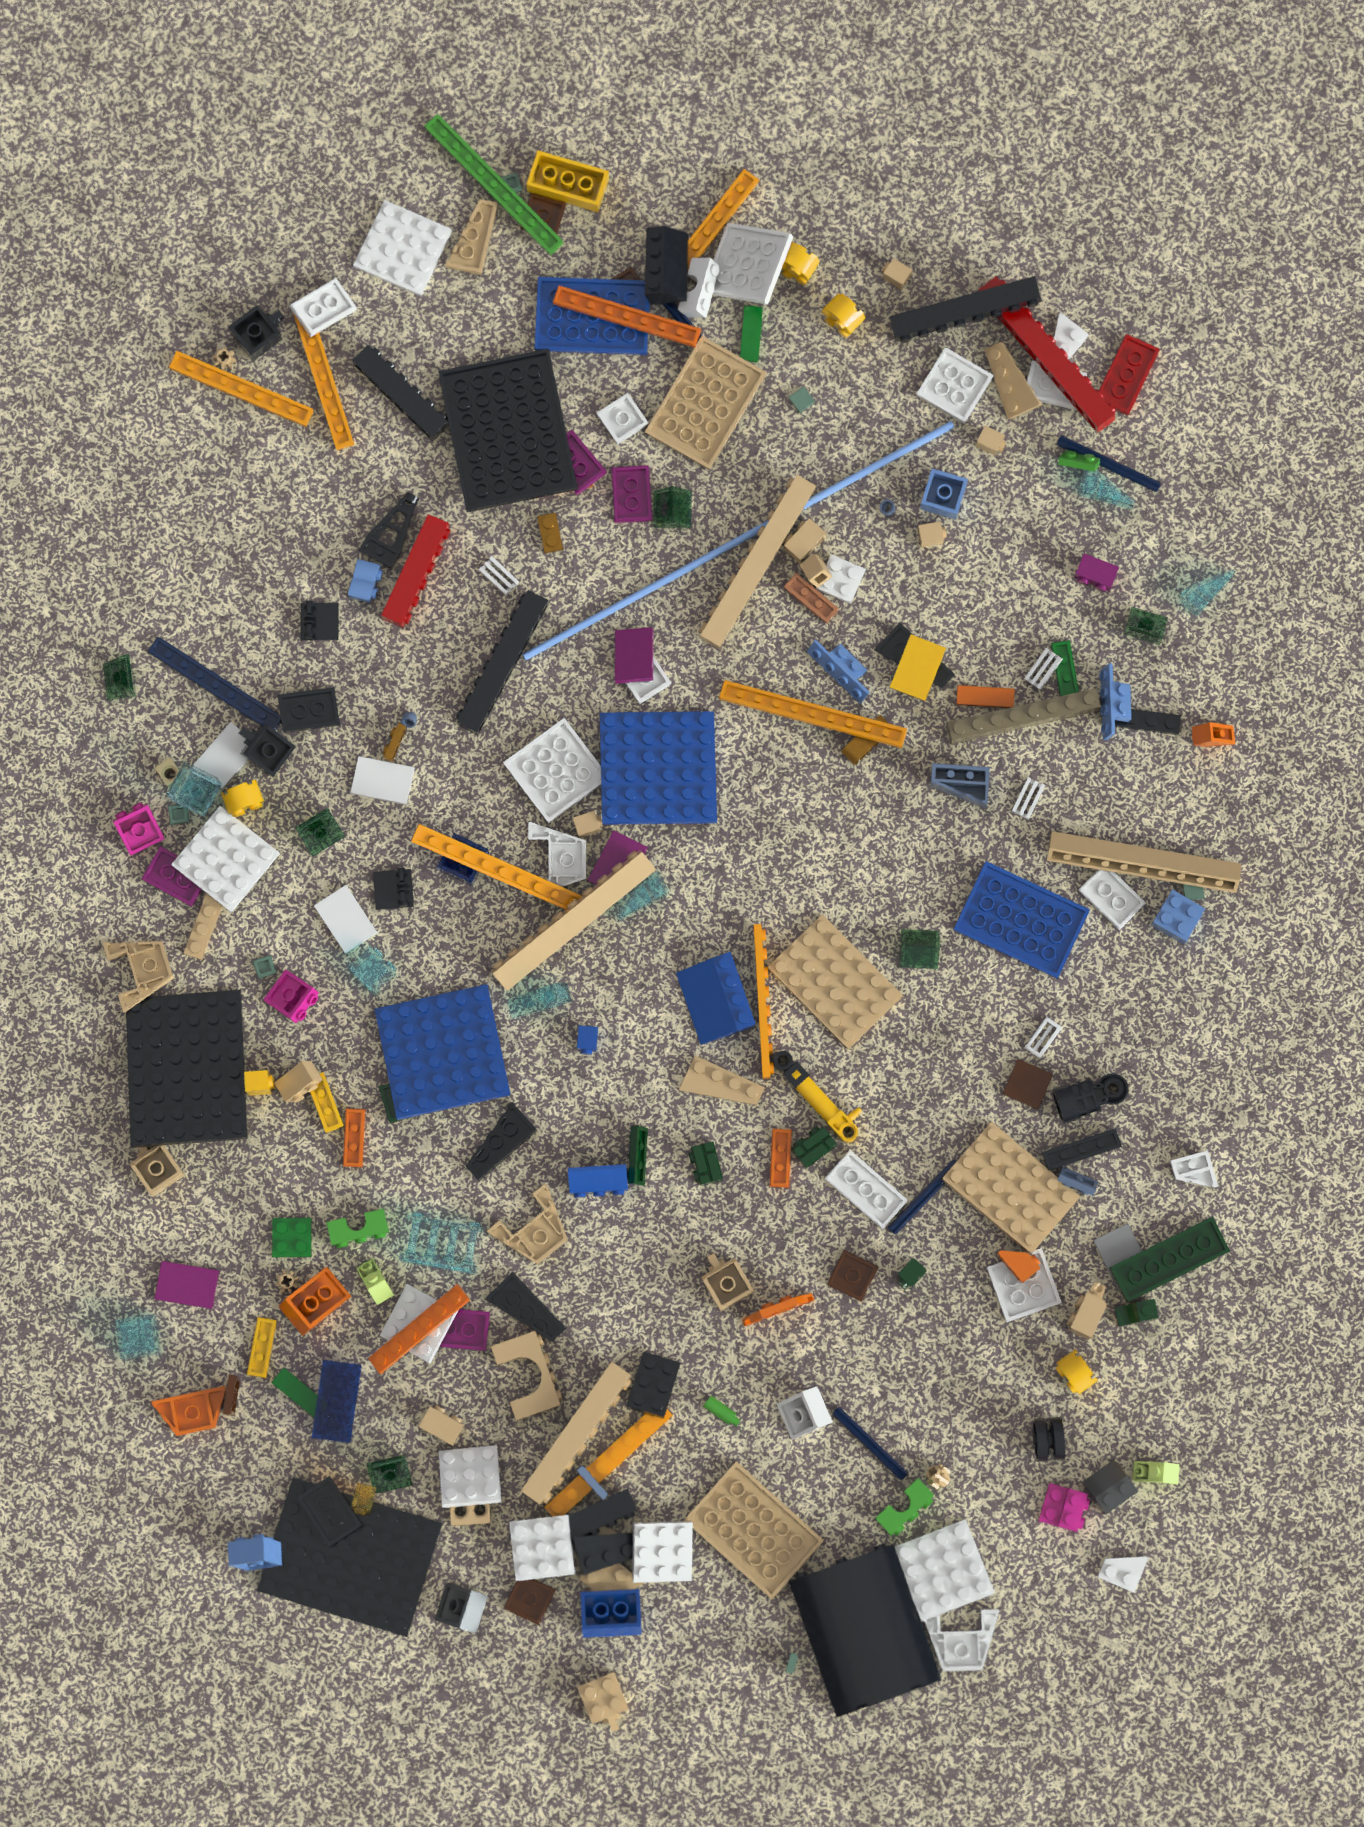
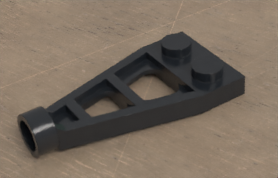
(381, 551)

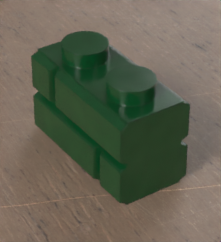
(813, 1147)
(706, 1164)
(910, 1274)

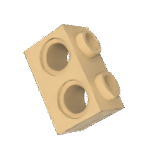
(470, 1517)

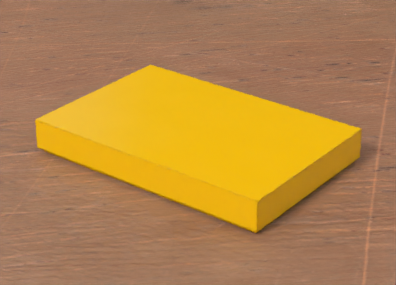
(917, 667)

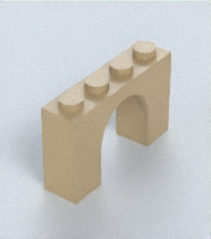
(529, 1347)

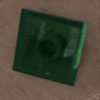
(672, 508)
(1145, 626)
(120, 678)
(319, 832)
(919, 949)
(390, 1473)

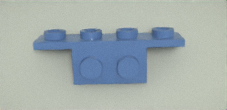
(842, 668)
(1114, 702)

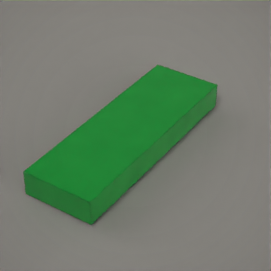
(751, 333)
(1065, 670)
(296, 1391)

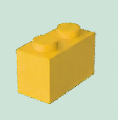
(259, 1082)

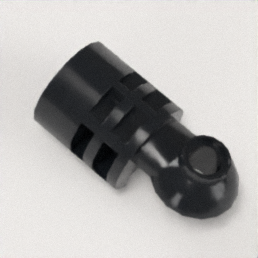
(1086, 1097)

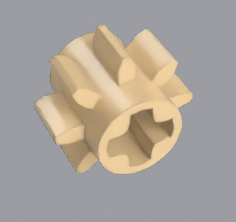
(220, 355)
(282, 1279)
(938, 1476)

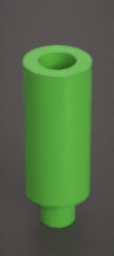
(721, 1411)

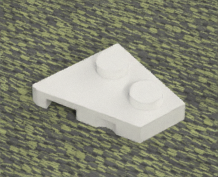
(1069, 335)
(1195, 1169)
(1123, 1571)

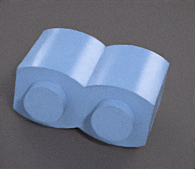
(364, 581)

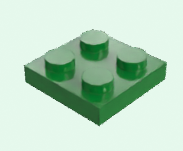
(291, 1237)

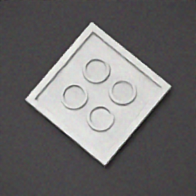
(954, 385)
(1027, 1298)
(409, 1307)
(469, 1476)
(542, 1548)
(662, 1551)

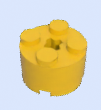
(799, 264)
(842, 314)
(242, 798)
(1076, 1372)

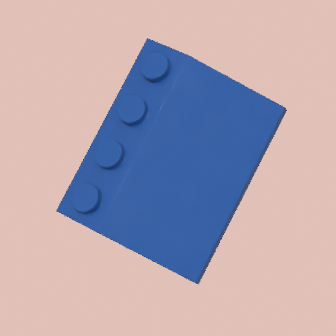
(716, 998)

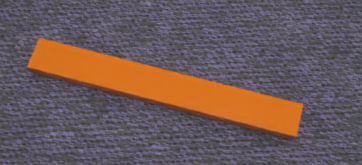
(626, 316)

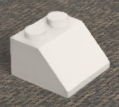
(804, 1413)

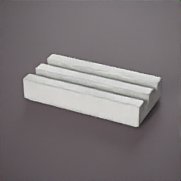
(498, 575)
(1052, 655)
(1034, 784)
(1034, 1050)

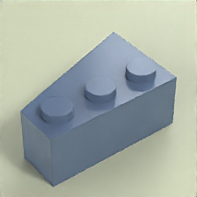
(962, 781)

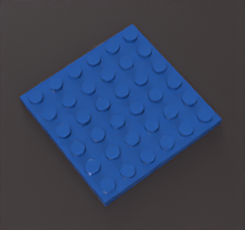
(658, 768)
(442, 1052)

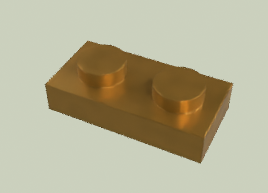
(550, 533)
(397, 735)

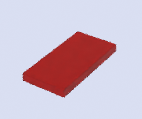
(1128, 373)

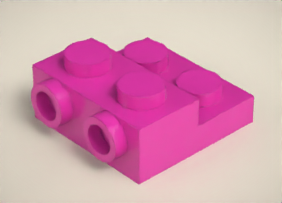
(138, 828)
(291, 996)
(1064, 1507)

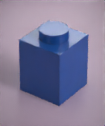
(587, 1039)

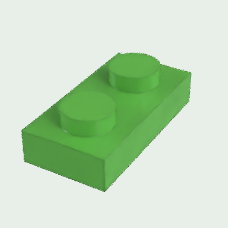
(1085, 462)

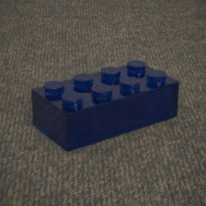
(336, 1401)

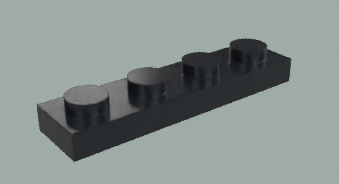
(1152, 722)
(1081, 1149)

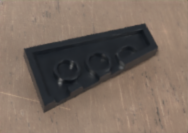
(894, 646)
(502, 1141)
(522, 1304)
(602, 1551)

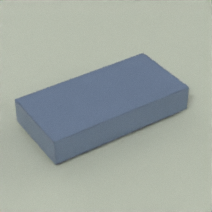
(588, 1478)

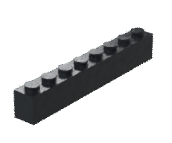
(966, 309)
(502, 663)

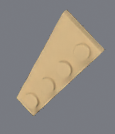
(473, 244)
(1013, 388)
(717, 1082)

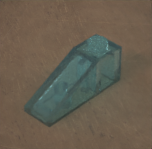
(1100, 488)
(1202, 593)
(645, 893)
(540, 1000)

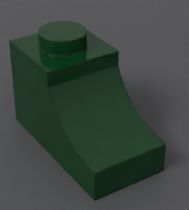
(1136, 1312)

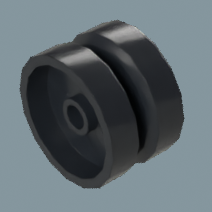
(1045, 1439)

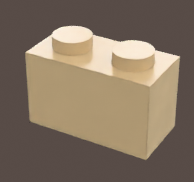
(804, 540)
(298, 1081)
(441, 1425)

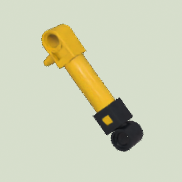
(801, 1081)

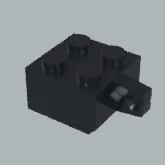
(257, 331)
(266, 748)

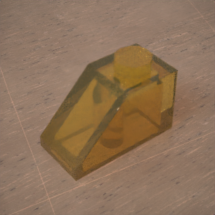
(363, 1499)

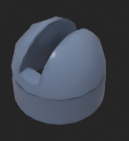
(884, 507)
(409, 723)

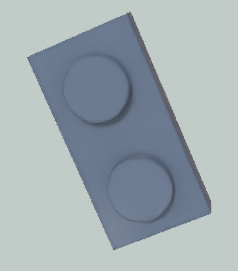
(1073, 1179)

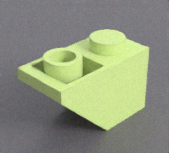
(375, 1281)
(1155, 1472)

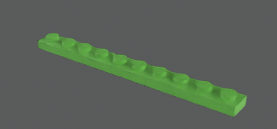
(494, 184)

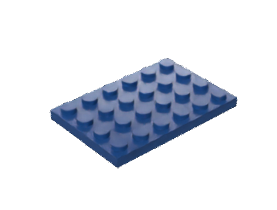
(579, 333)
(1021, 920)

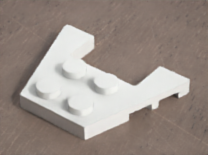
(566, 855)
(963, 1648)

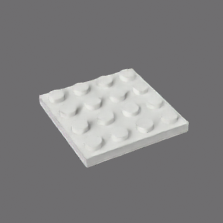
(402, 248)
(750, 262)
(555, 770)
(225, 859)
(944, 1570)

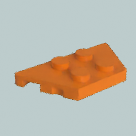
(769, 1310)
(192, 1411)

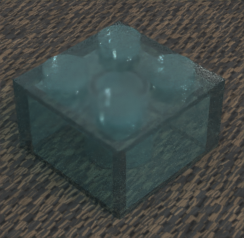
(194, 789)
(138, 1337)

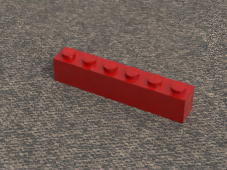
(415, 571)

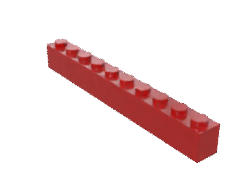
(1056, 364)

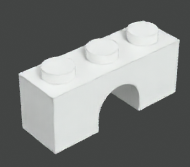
(704, 273)

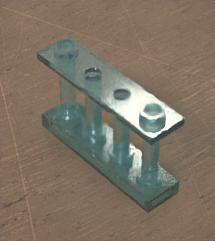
(447, 1263)

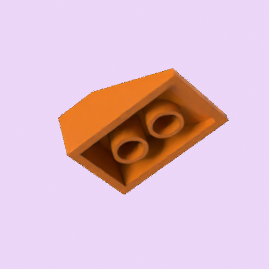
(314, 1301)

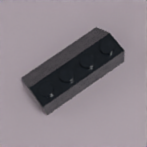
(666, 265)

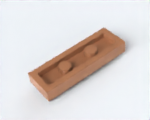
(811, 598)

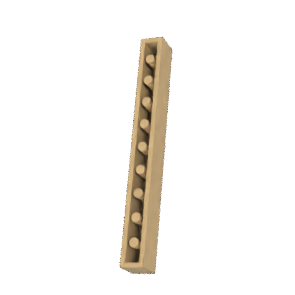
(757, 562)
(1144, 862)
(573, 919)

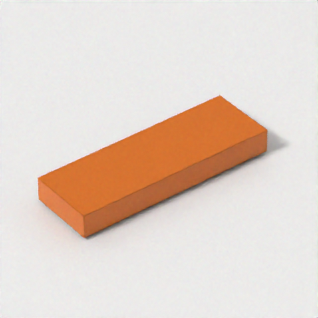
(985, 696)
(354, 1138)
(780, 1158)

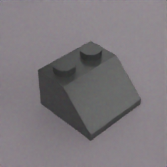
(1110, 1487)
(461, 1607)

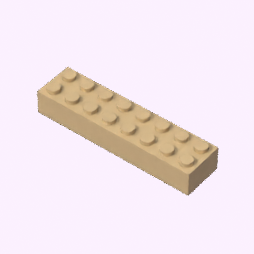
(576, 1433)

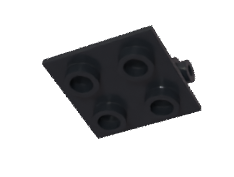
(319, 621)
(393, 889)

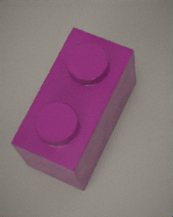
(1096, 572)

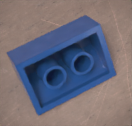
(598, 1180)
(611, 1613)

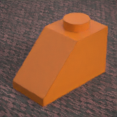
(1213, 735)
(1020, 1264)

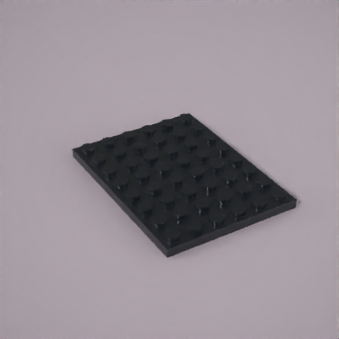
(507, 430)
(186, 1069)
(365, 1576)

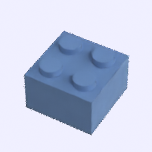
(943, 494)
(1178, 917)
(254, 1553)

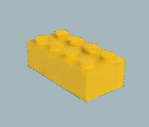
(568, 181)

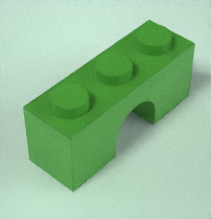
(375, 1226)
(918, 1496)

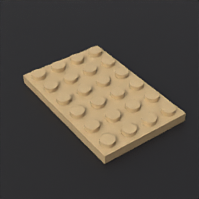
(705, 402)
(835, 981)
(1010, 1188)
(754, 1530)

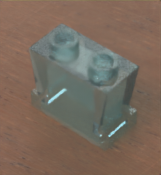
(372, 970)

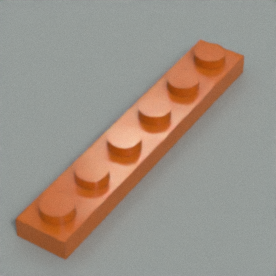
(419, 1329)

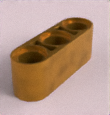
(860, 747)

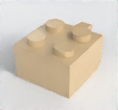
(156, 1168)
(726, 1282)
(1089, 1312)
(604, 1700)

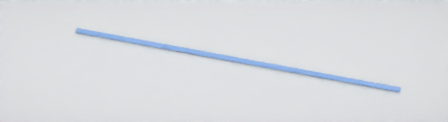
(731, 544)

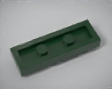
(637, 1155)

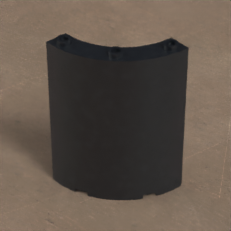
(864, 1630)

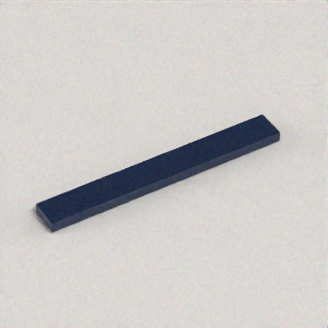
(214, 683)

